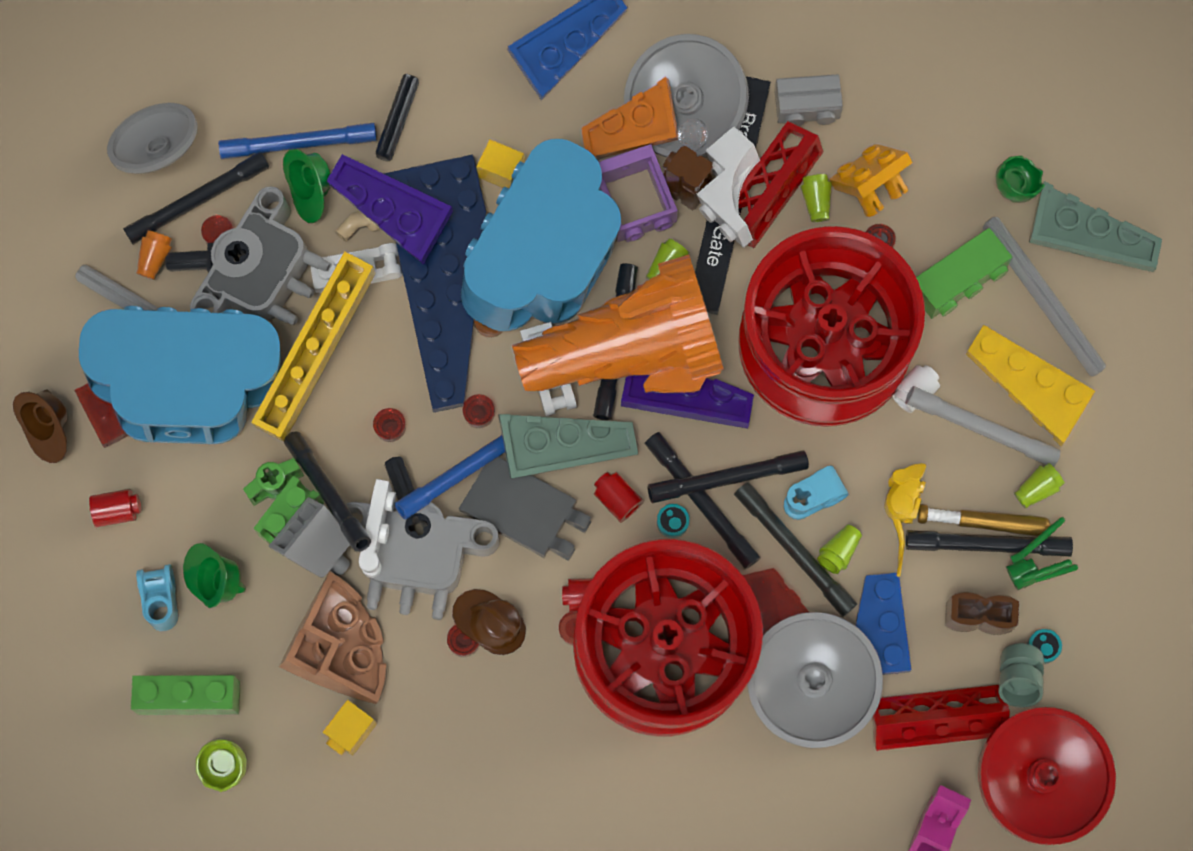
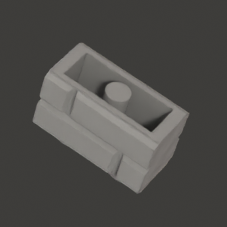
(808, 99)

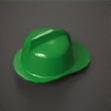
(307, 182)
(211, 576)

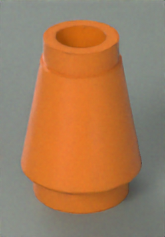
(152, 254)

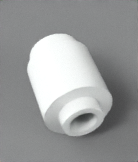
(920, 377)

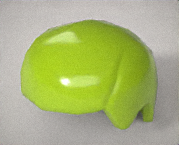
(221, 765)

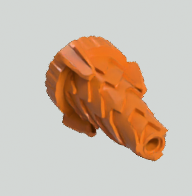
(650, 332)

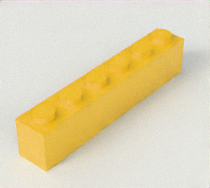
(314, 346)

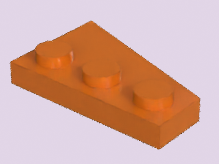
(640, 122)

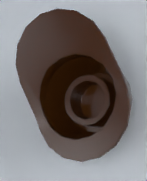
(43, 423)
(489, 621)

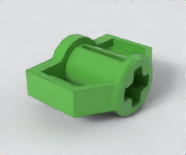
(273, 482)

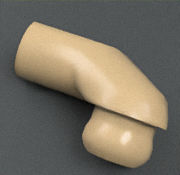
(352, 224)

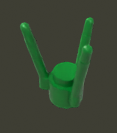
(1025, 573)

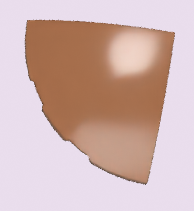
(338, 644)

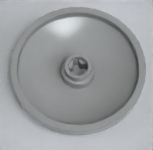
(703, 84)
(816, 680)

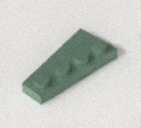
(1077, 228)
(553, 444)

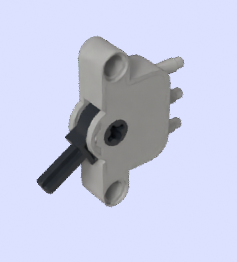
(426, 561)

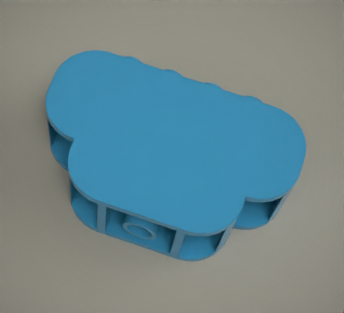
(542, 241)
(180, 371)

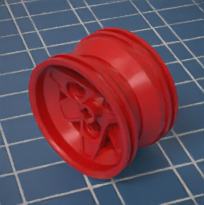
(873, 274)
(659, 611)

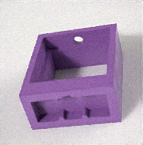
(631, 163)

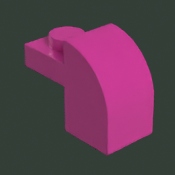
(940, 821)

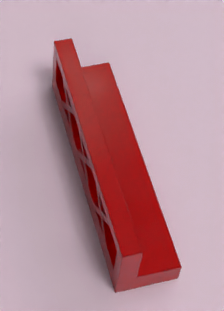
(783, 182)
(941, 722)

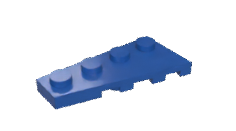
(561, 42)

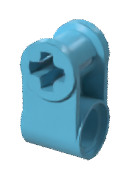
(819, 491)
(158, 590)

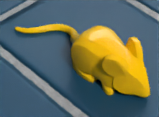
(904, 501)

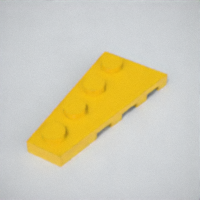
(1041, 388)

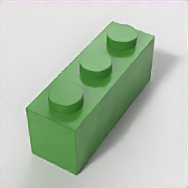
(963, 273)
(185, 695)

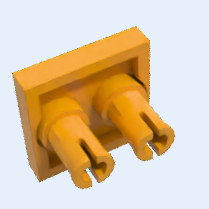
(875, 167)

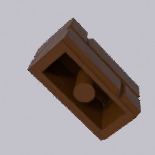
(687, 175)

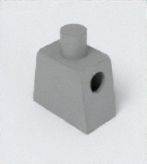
(313, 540)

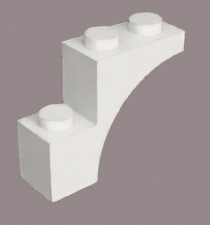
(732, 161)

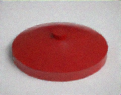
(1047, 776)

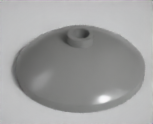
(152, 138)

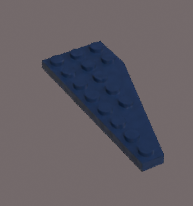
(435, 287)

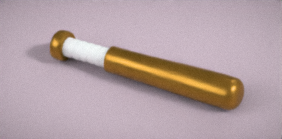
(986, 520)

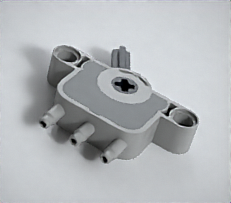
(266, 267)

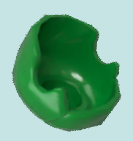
(1019, 179)

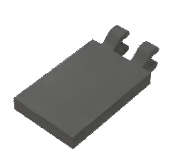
(524, 509)

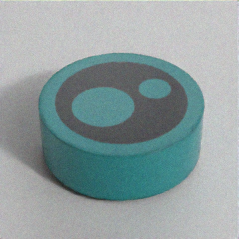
(673, 520)
(1048, 643)

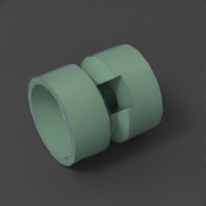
(1021, 675)

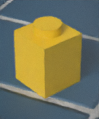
(498, 164)
(348, 729)

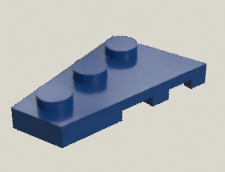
(883, 621)

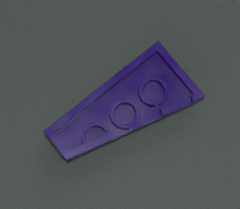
(396, 208)
(714, 402)

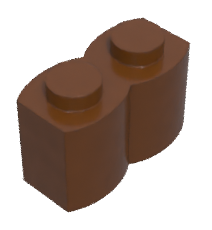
(991, 615)

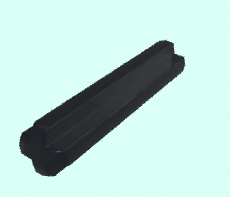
(397, 117)

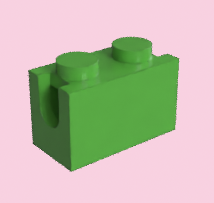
(284, 508)

